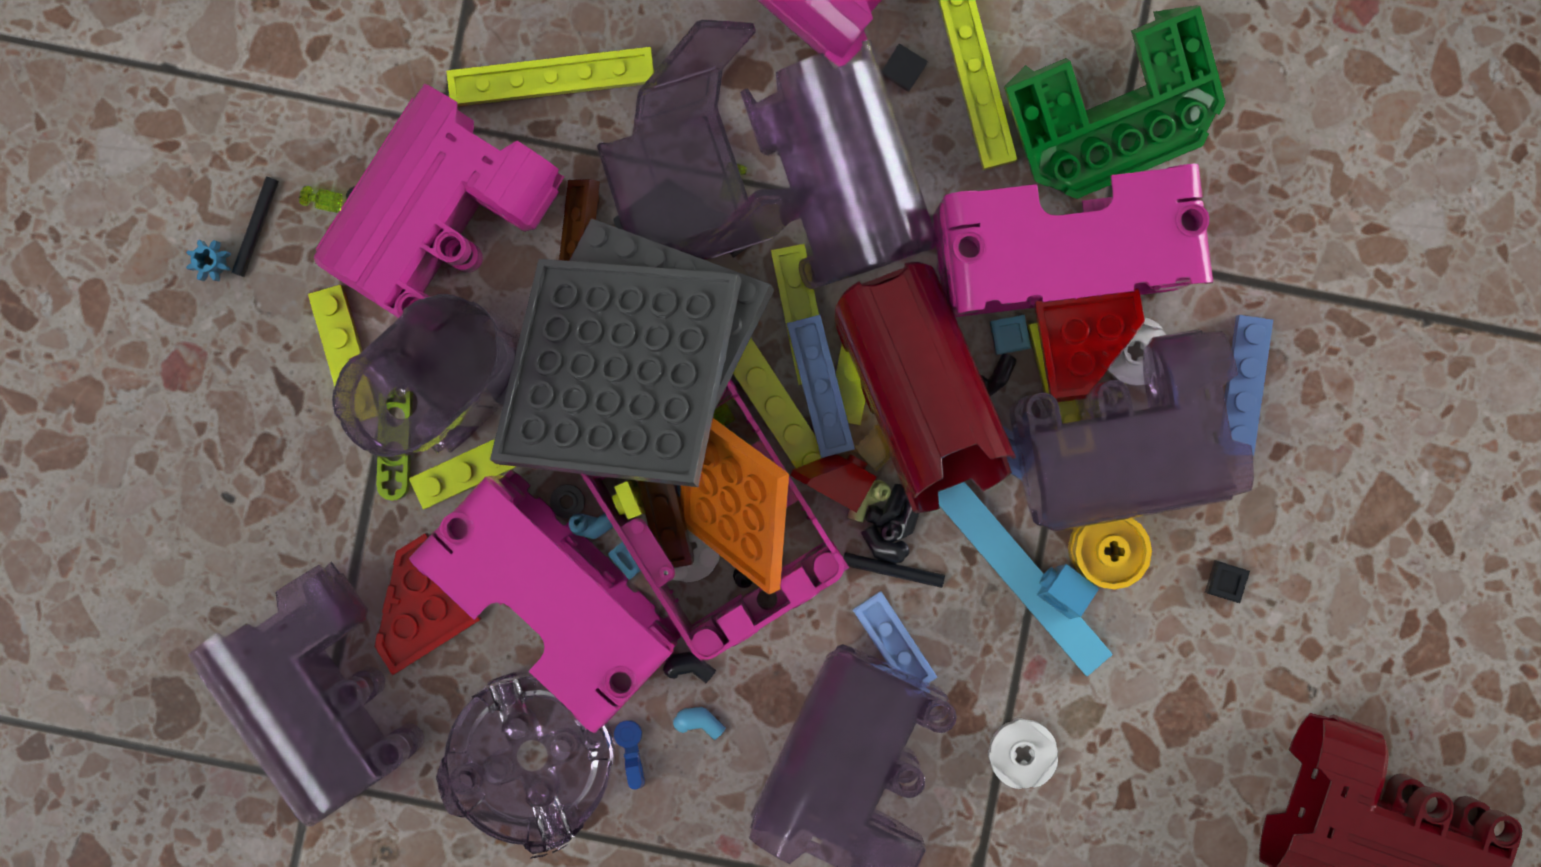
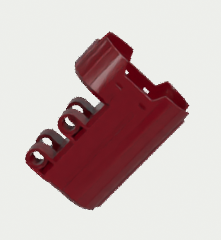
(922, 384)
(1353, 828)

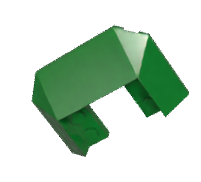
(1133, 132)

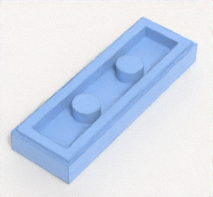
(892, 637)

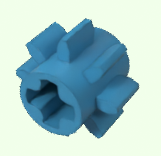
(198, 256)

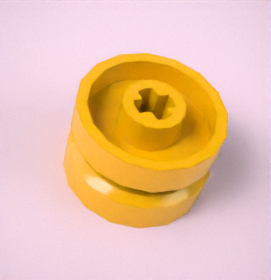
(1127, 562)

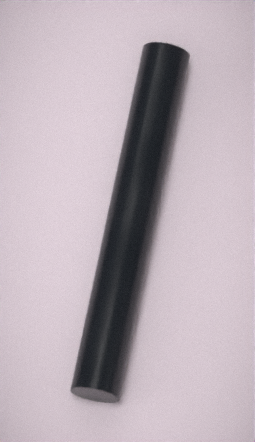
(255, 226)
(894, 570)

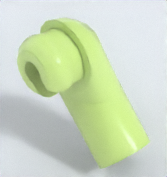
(878, 492)

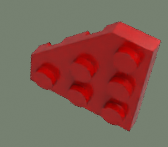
(1085, 339)
(415, 614)

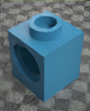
(1067, 590)

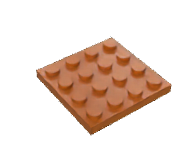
(740, 507)

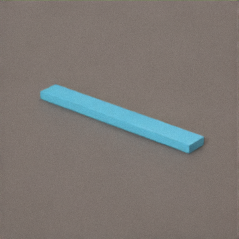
(1021, 575)

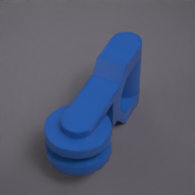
(628, 735)

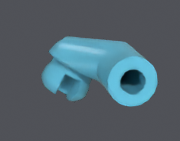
(589, 526)
(698, 718)

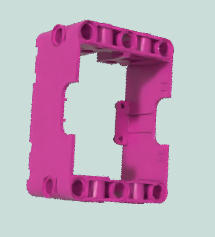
(1008, 252)
(743, 614)
(593, 627)

